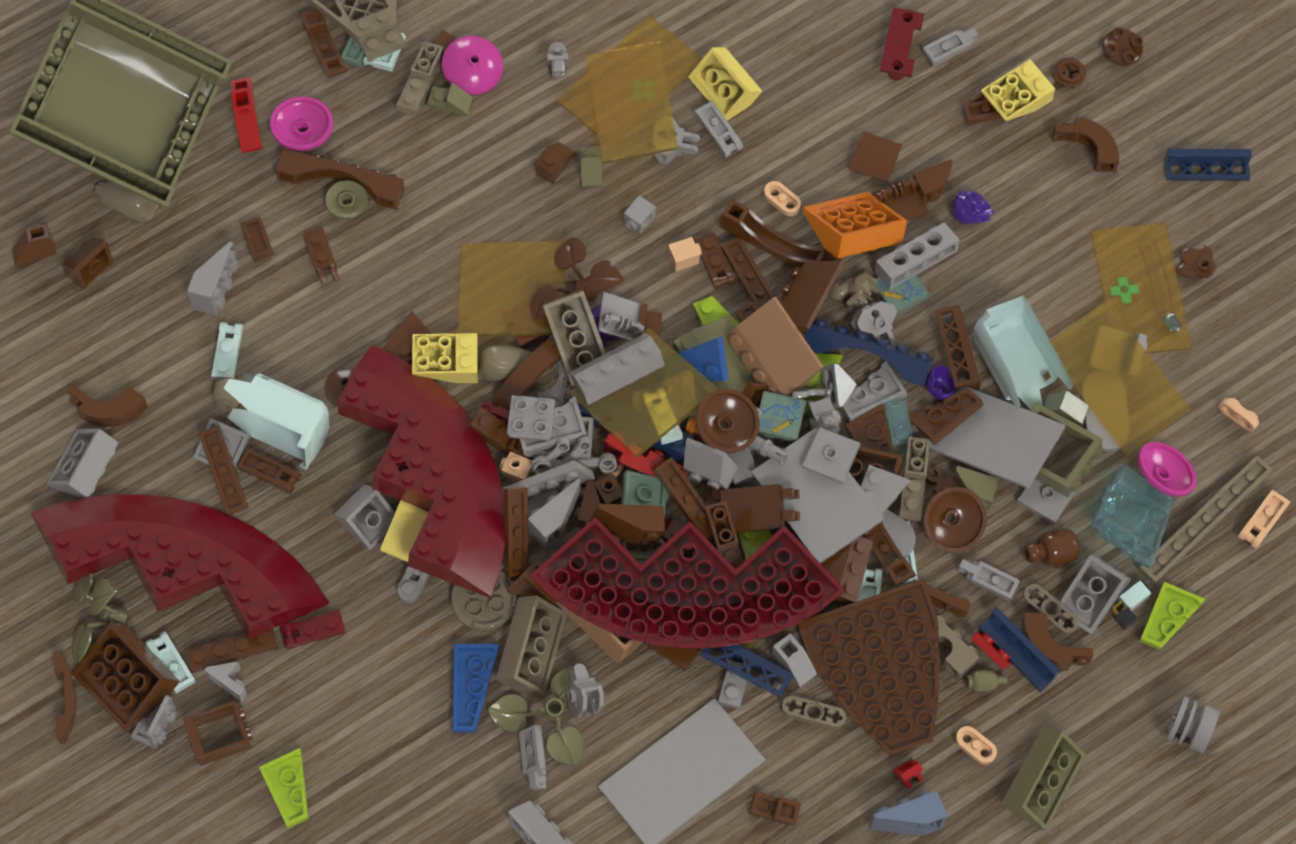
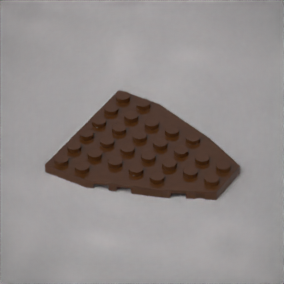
(882, 663)

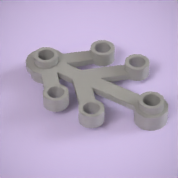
(606, 462)

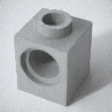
(639, 214)

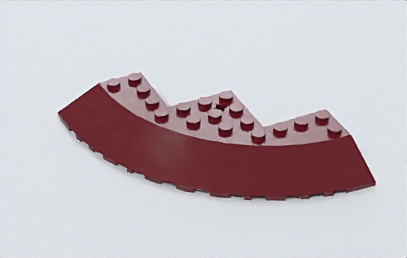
(435, 466)
(180, 554)
(687, 599)

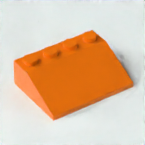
(855, 224)

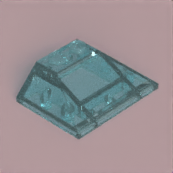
(1133, 515)

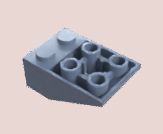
(911, 817)

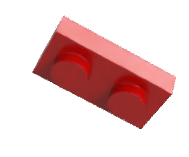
(999, 656)

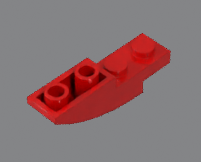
(246, 115)
(642, 464)

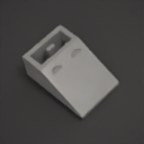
(213, 280)
(551, 521)

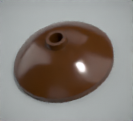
(738, 415)
(967, 522)

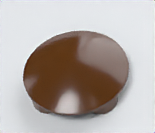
(1123, 46)

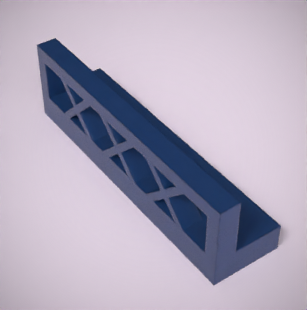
(1209, 158)
(1023, 652)
(752, 661)

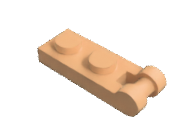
(1264, 518)

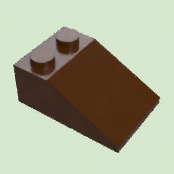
(632, 523)

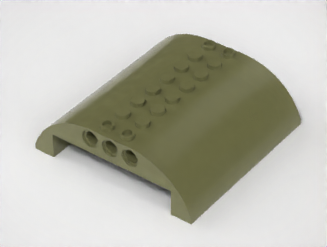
(120, 97)

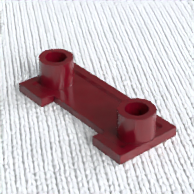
(899, 43)

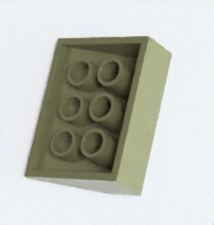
(737, 371)

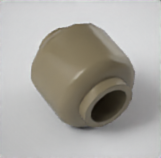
(222, 398)

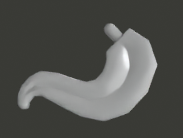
(802, 393)

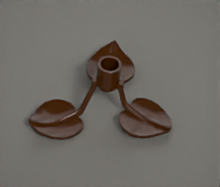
(573, 251)

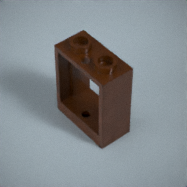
(213, 715)

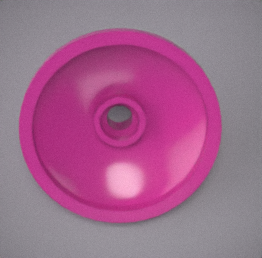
(470, 76)
(301, 115)
(1166, 469)

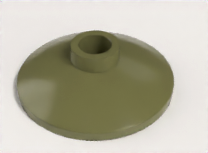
(343, 192)

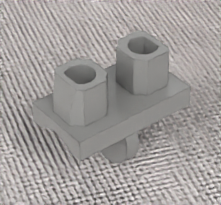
(557, 59)

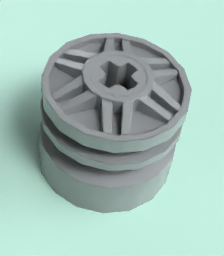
(1192, 724)

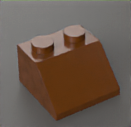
(88, 262)

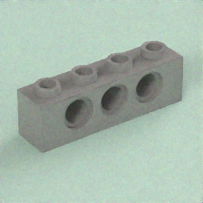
(944, 244)

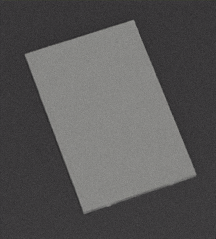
(1002, 440)
(829, 511)

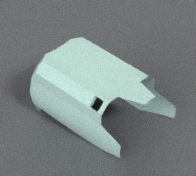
(1018, 351)
(280, 416)

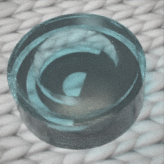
(1172, 322)

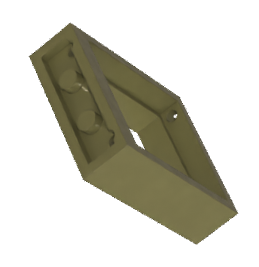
(1083, 467)

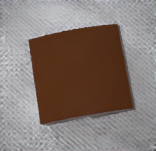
(875, 156)

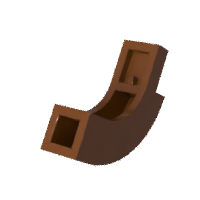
(1094, 137)
(108, 413)
(1035, 629)

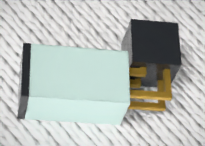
(1129, 601)

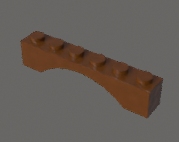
(301, 167)
(745, 224)

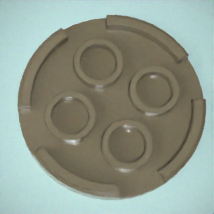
(483, 612)

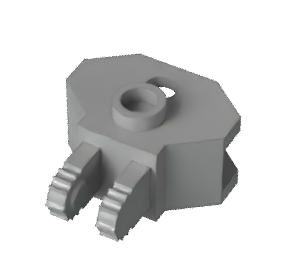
(681, 136)
(875, 320)
(823, 415)
(583, 692)

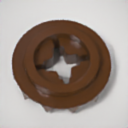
(1074, 66)

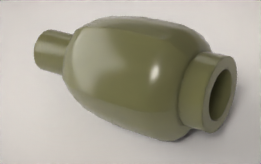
(984, 680)

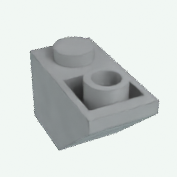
(794, 659)

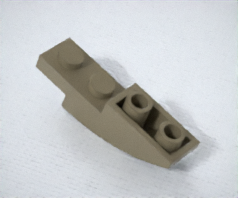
(420, 78)
(915, 470)

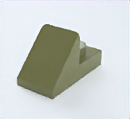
(451, 100)
(591, 166)

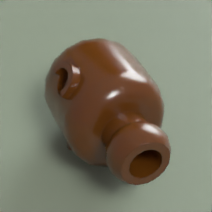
(1054, 548)

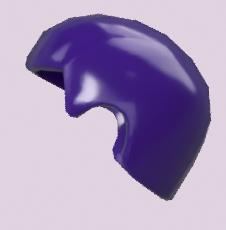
(940, 383)

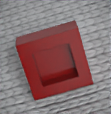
(907, 771)

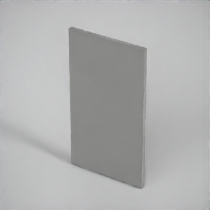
(681, 773)

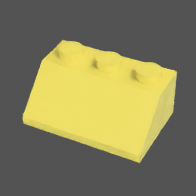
(724, 82)

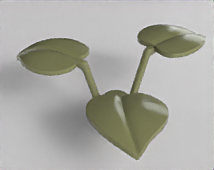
(100, 597)
(511, 716)

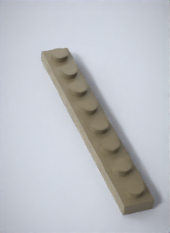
(1207, 518)

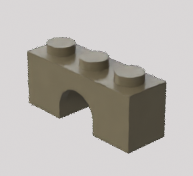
(962, 656)

